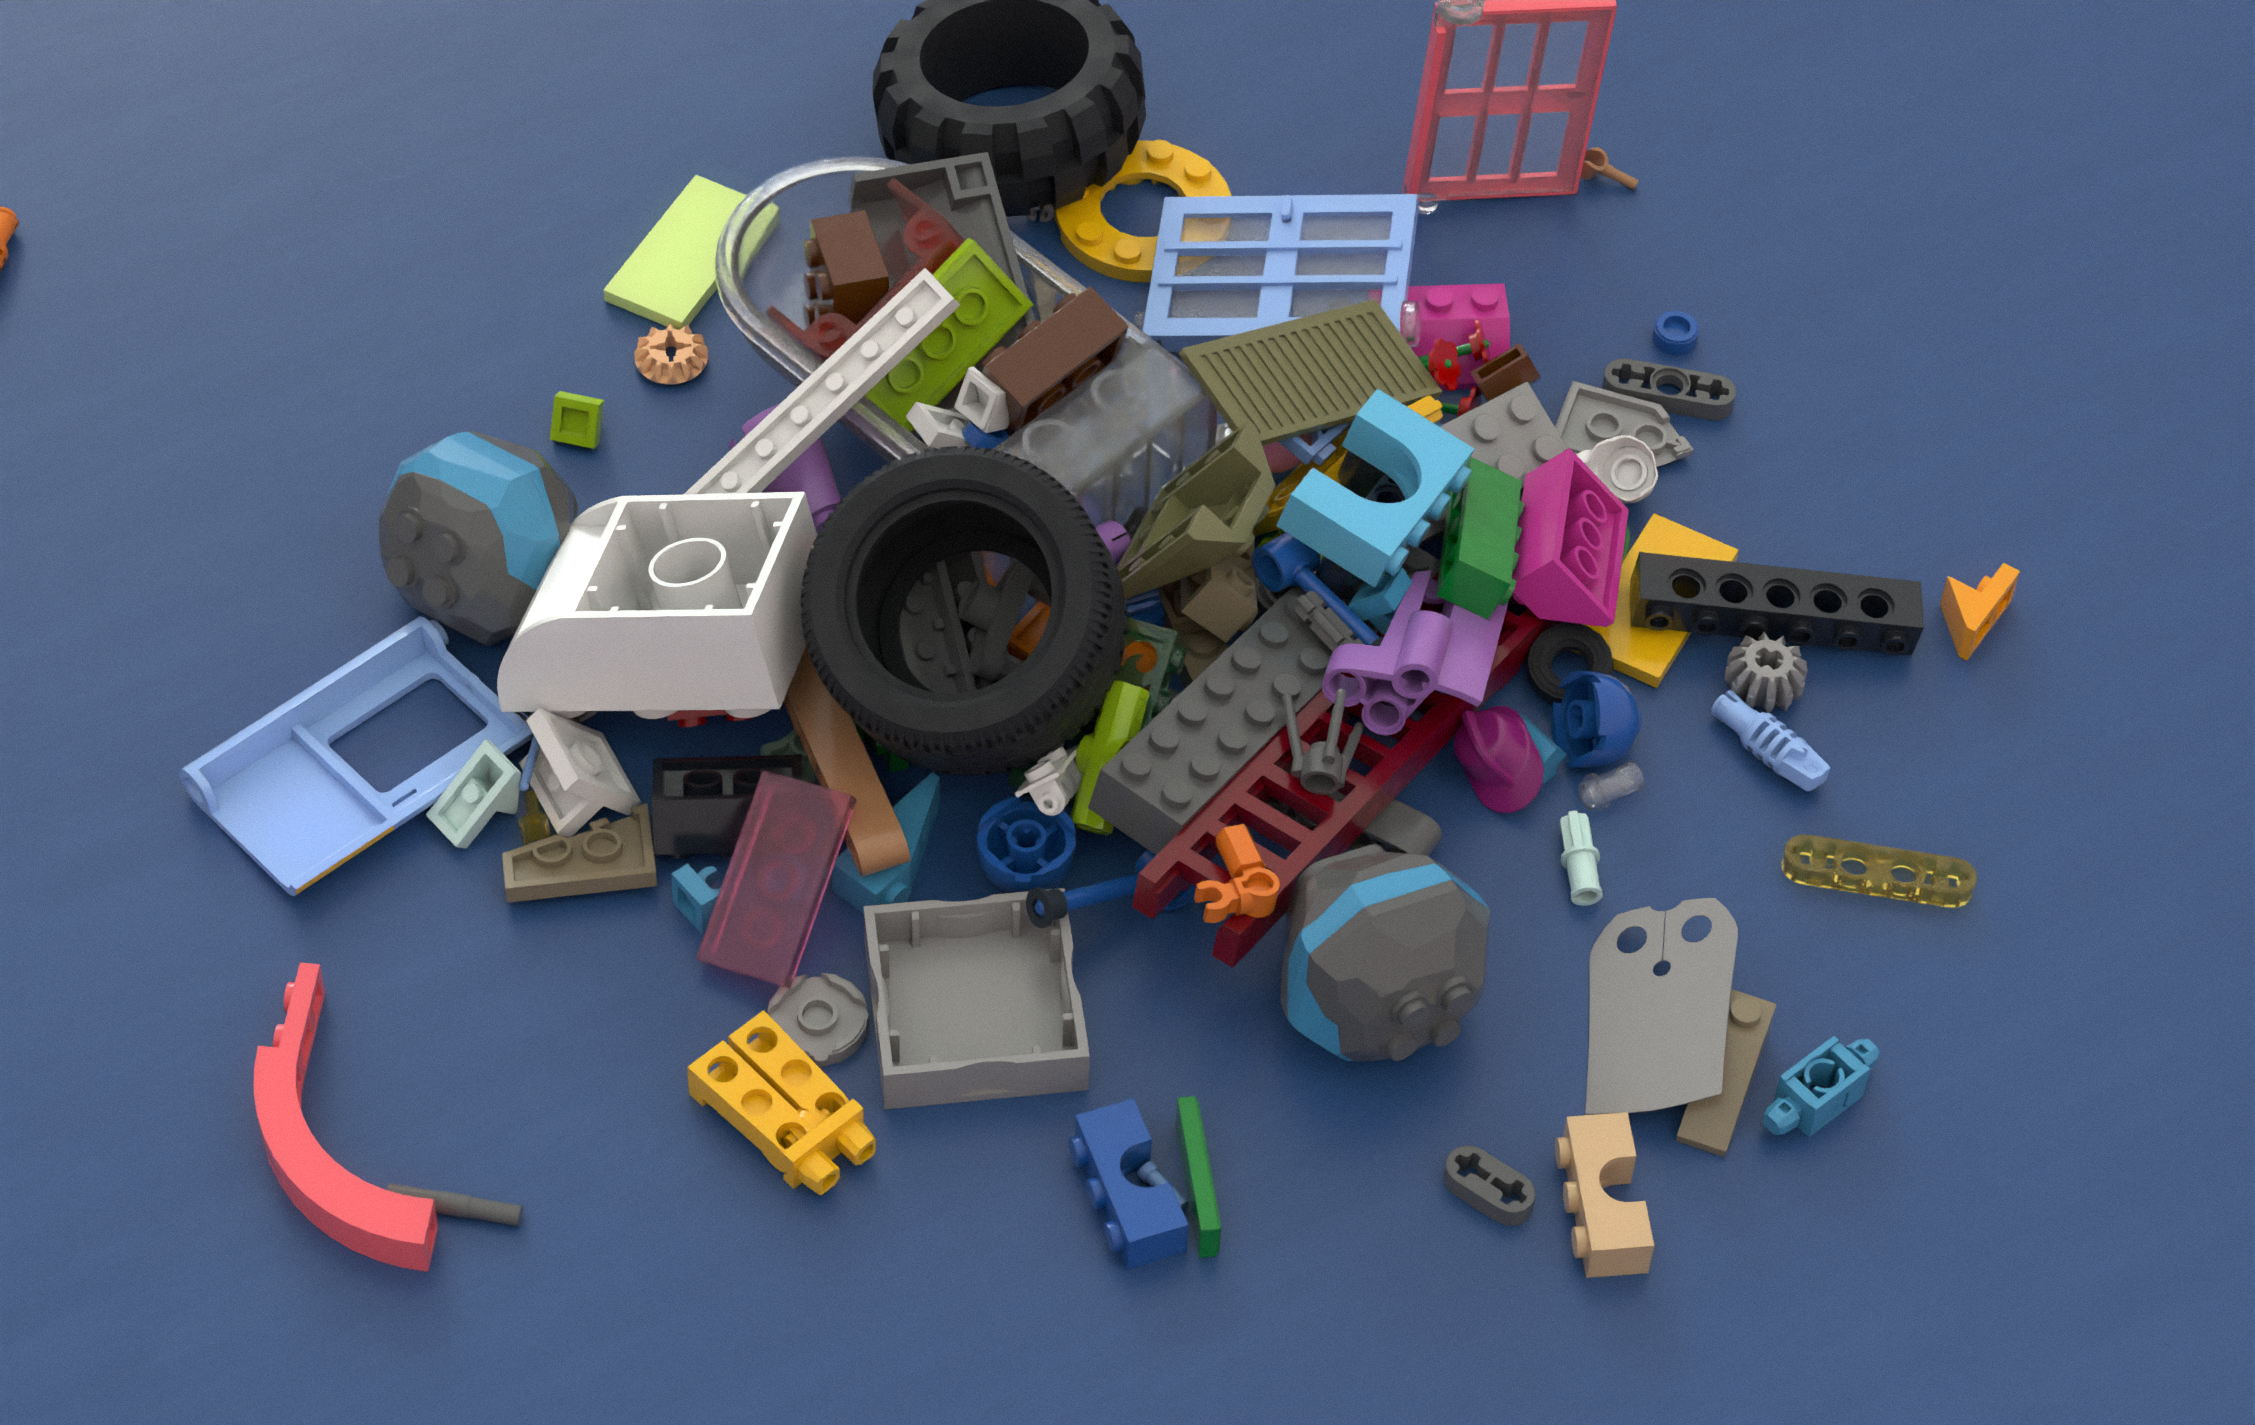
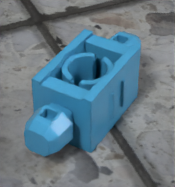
(1831, 1062)

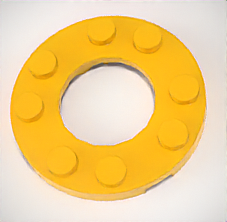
(1117, 253)

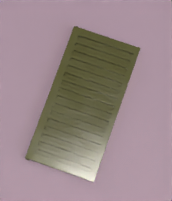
(1308, 371)

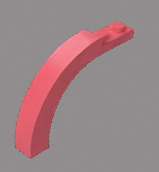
(344, 1207)

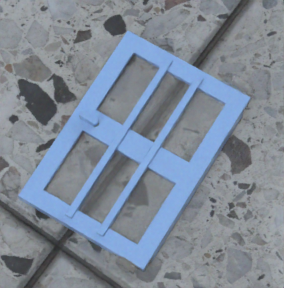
(1276, 259)

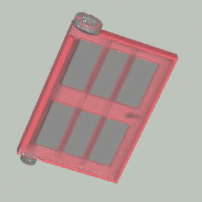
(1507, 98)

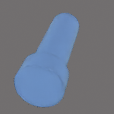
(1150, 1174)

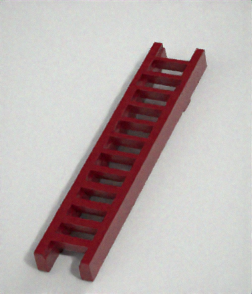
(1268, 775)

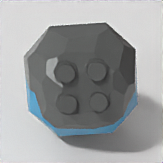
(473, 531)
(1382, 954)

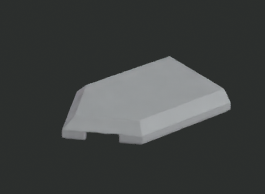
(1601, 414)

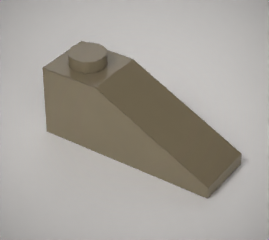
(1712, 1121)

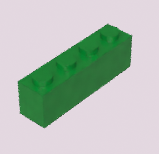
(1481, 541)

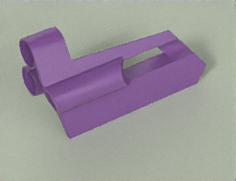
(1416, 657)

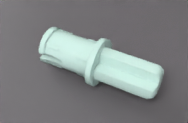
(1580, 859)

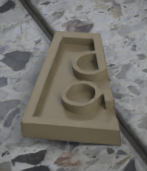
(594, 861)

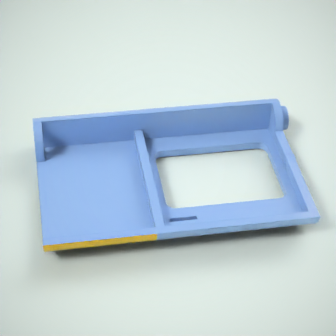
(298, 801)

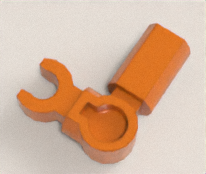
(1252, 886)

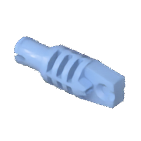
(1772, 742)

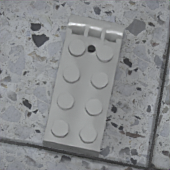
(1507, 435)

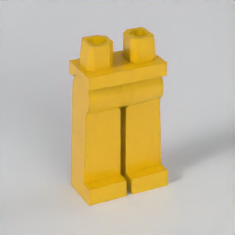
(782, 1104)

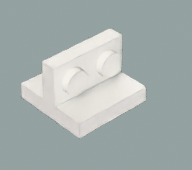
(576, 773)

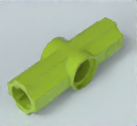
(1115, 727)

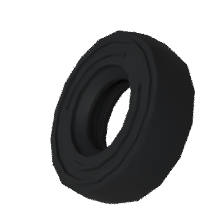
(1563, 638)

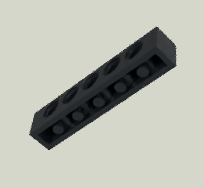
(1780, 601)

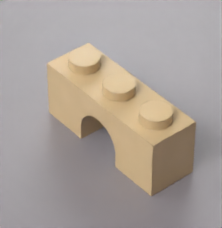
(1608, 1233)

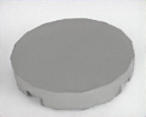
(822, 1016)

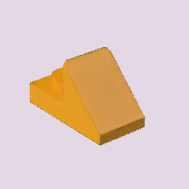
(1974, 612)

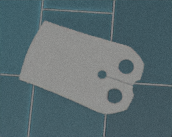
(1664, 1035)

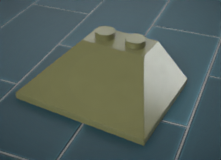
(1201, 514)

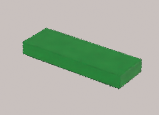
(1198, 1176)

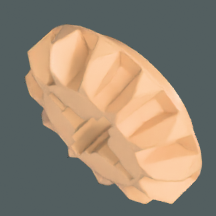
(654, 363)

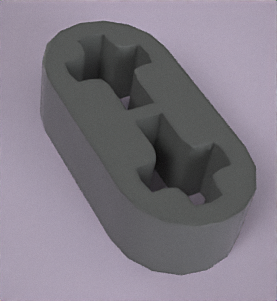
(1489, 1185)

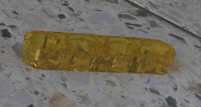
(1878, 878)

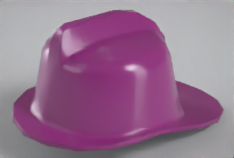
(1499, 758)

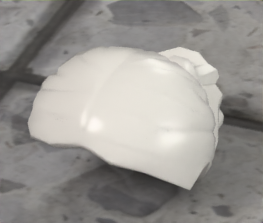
(1623, 466)

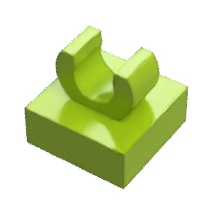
(576, 419)

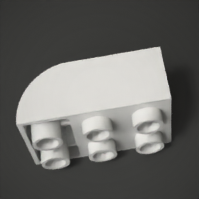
(666, 609)

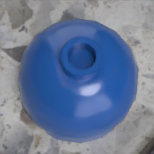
(1595, 719)
(1025, 847)

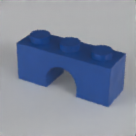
(1140, 1220)

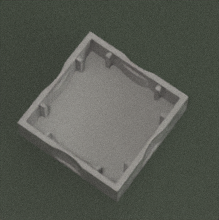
(973, 1002)

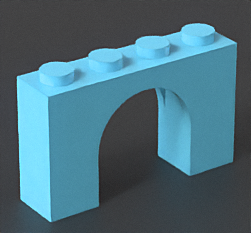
(1372, 535)

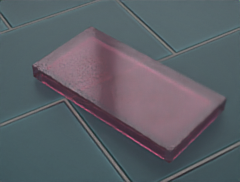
(776, 879)

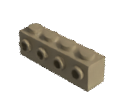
(1222, 595)

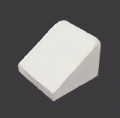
(982, 402)

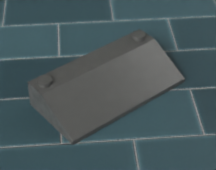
(967, 197)

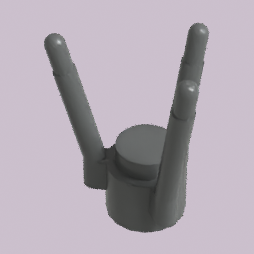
(1322, 766)

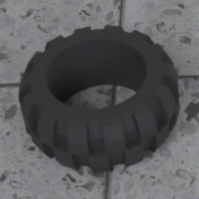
(1037, 148)

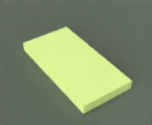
(675, 263)

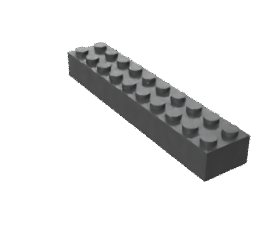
(1218, 723)

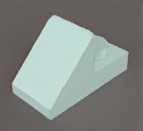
(478, 791)

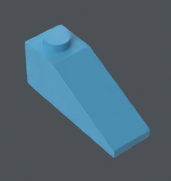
(916, 817)

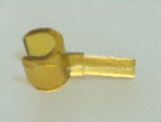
(534, 824)

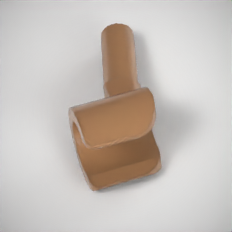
(1597, 163)

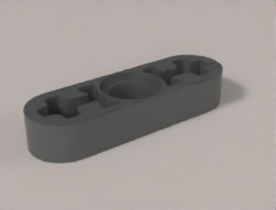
(1656, 374)

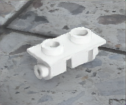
(1052, 780)

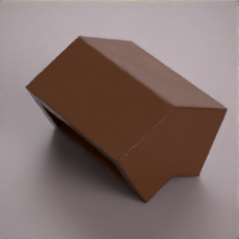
(1505, 372)

